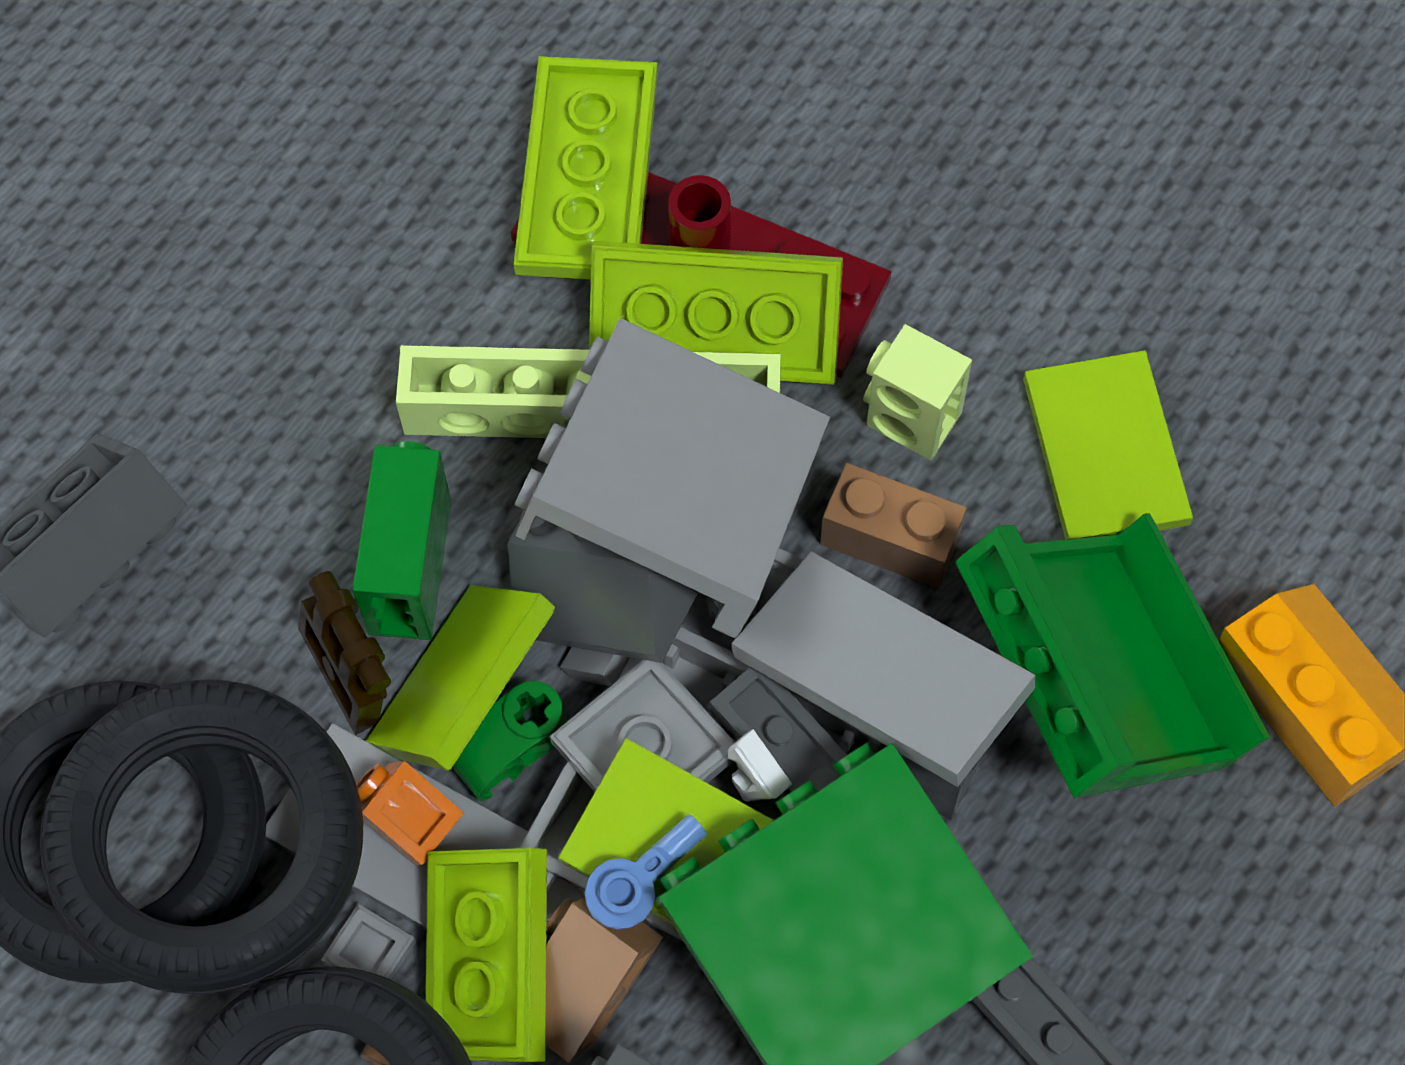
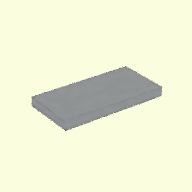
(884, 667)
(384, 871)

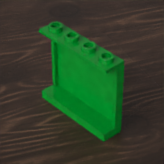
(1118, 656)
(843, 919)

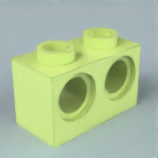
(916, 390)

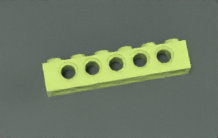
(511, 388)

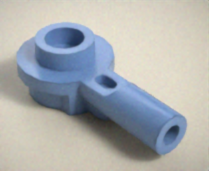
(623, 890)

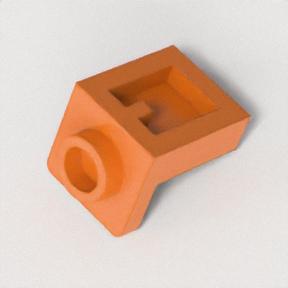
(406, 809)

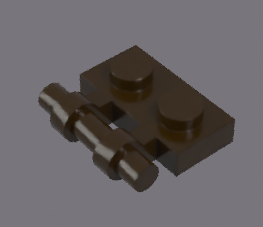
(344, 652)

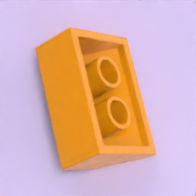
(1319, 689)

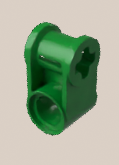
(507, 742)

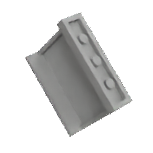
(676, 467)

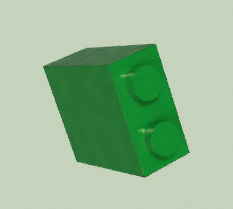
(402, 541)

